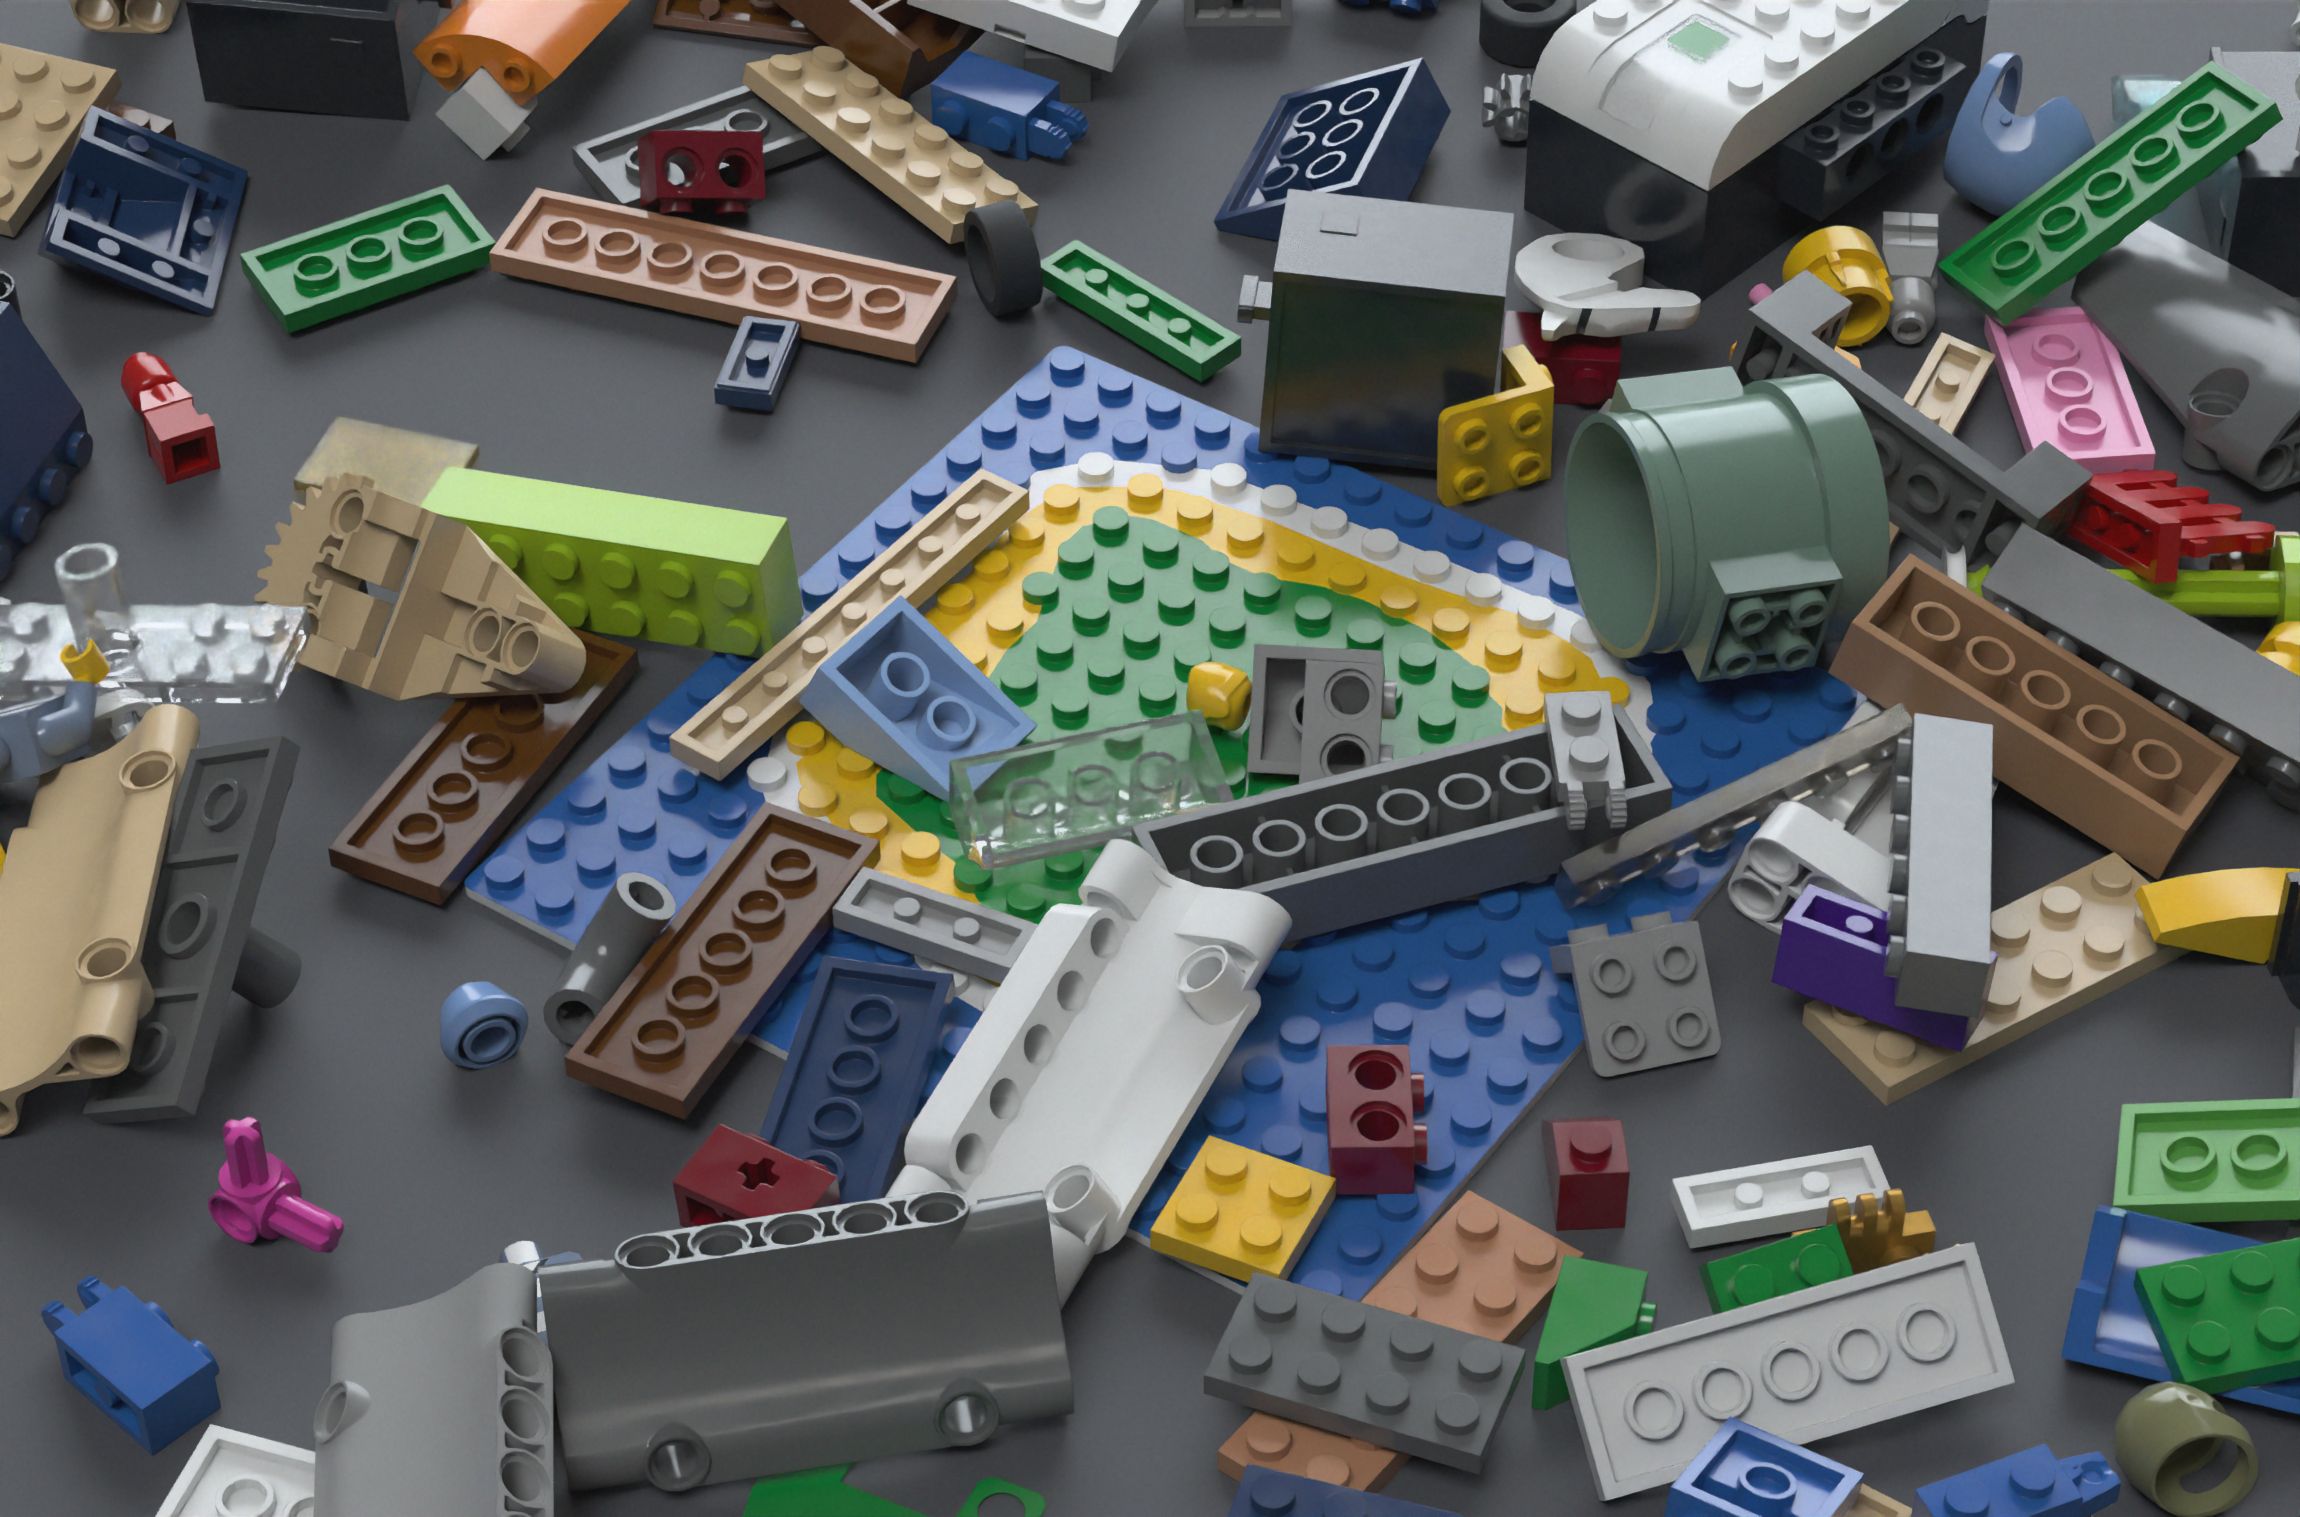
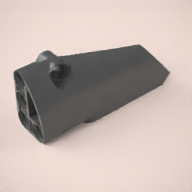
(2209, 346)

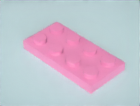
(2070, 389)

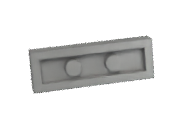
(932, 924)

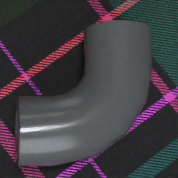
(607, 953)

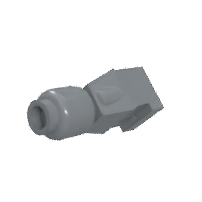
(1911, 259)

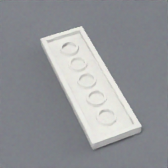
(1789, 1367)

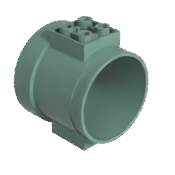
(1725, 519)

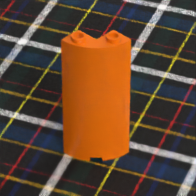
(515, 41)

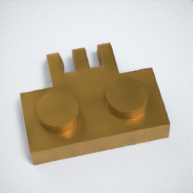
(1880, 1236)

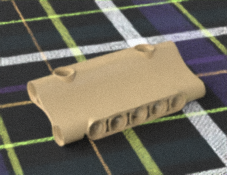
(81, 906)

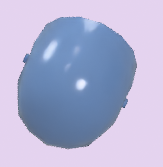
(2007, 157)

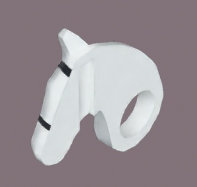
(1589, 286)

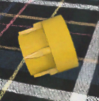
(1851, 266)

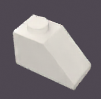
(485, 114)

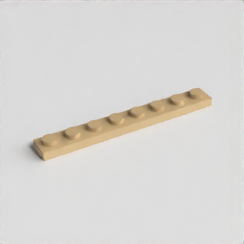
(911, 567)

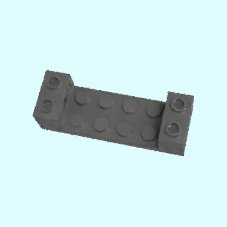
(1932, 480)

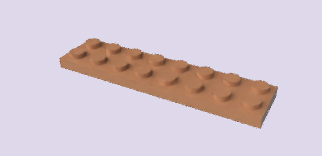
(724, 273)

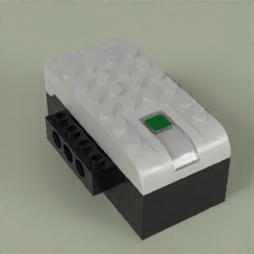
(1736, 119)

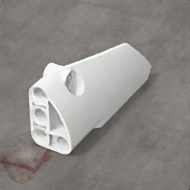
(1823, 843)

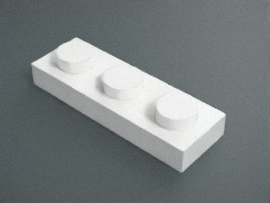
(1773, 1195)

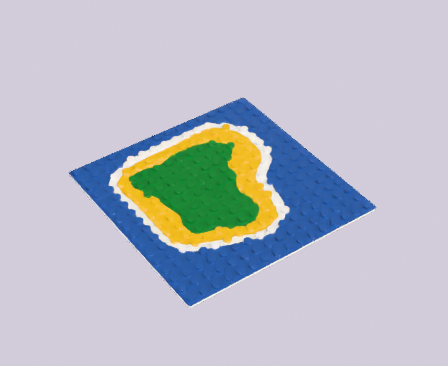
(1168, 549)

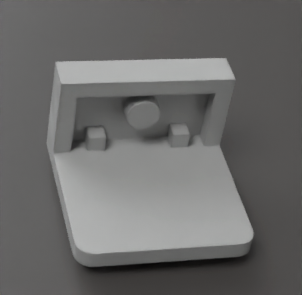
(1641, 993)

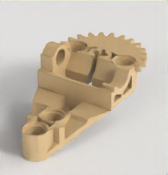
(459, 620)

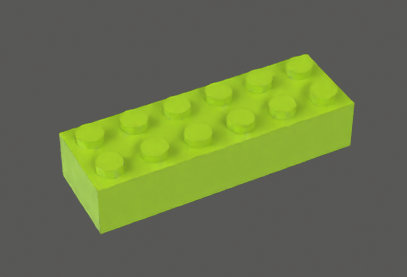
(635, 560)

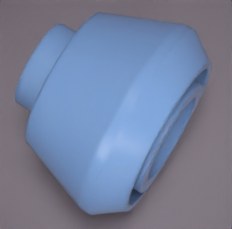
(481, 1025)

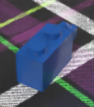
(2023, 1486)

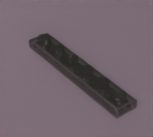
(1717, 816)

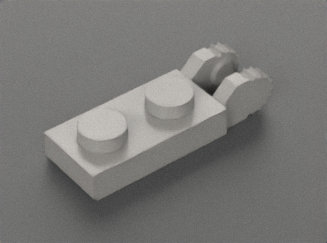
(1585, 755)

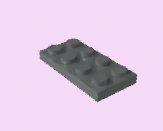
(613, 164)
(1365, 1372)

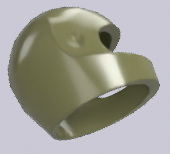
(2182, 1430)

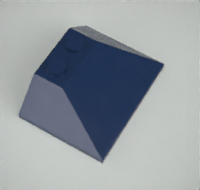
(144, 212)

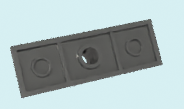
(201, 928)

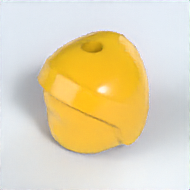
(1220, 693)

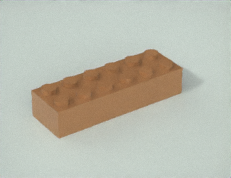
(2057, 722)

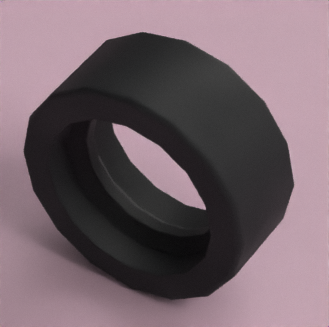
(1003, 257)

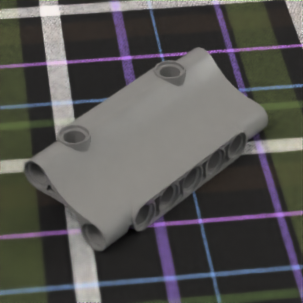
(440, 1407)

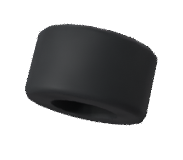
(1520, 29)

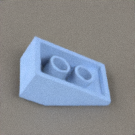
(912, 700)

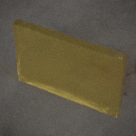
(397, 459)

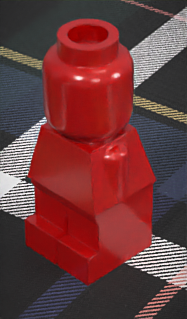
(175, 434)

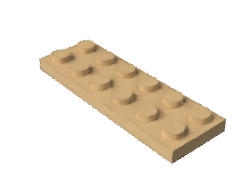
(882, 138)
(2052, 958)

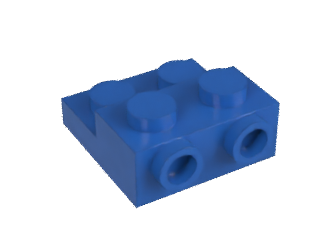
(1761, 1476)

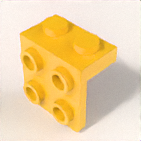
(1500, 437)

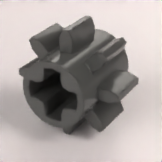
(1508, 107)

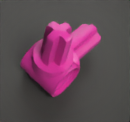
(264, 1195)

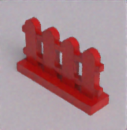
(2152, 522)

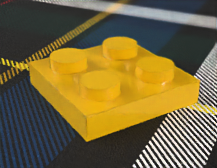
(1242, 1212)

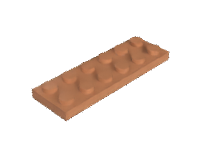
(1468, 1273)

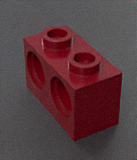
(699, 158)
(1371, 1119)

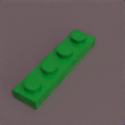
(1140, 310)

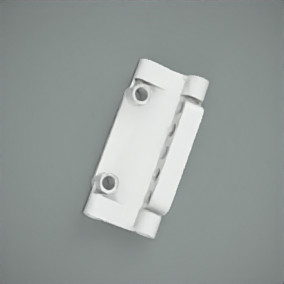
(1097, 1051)

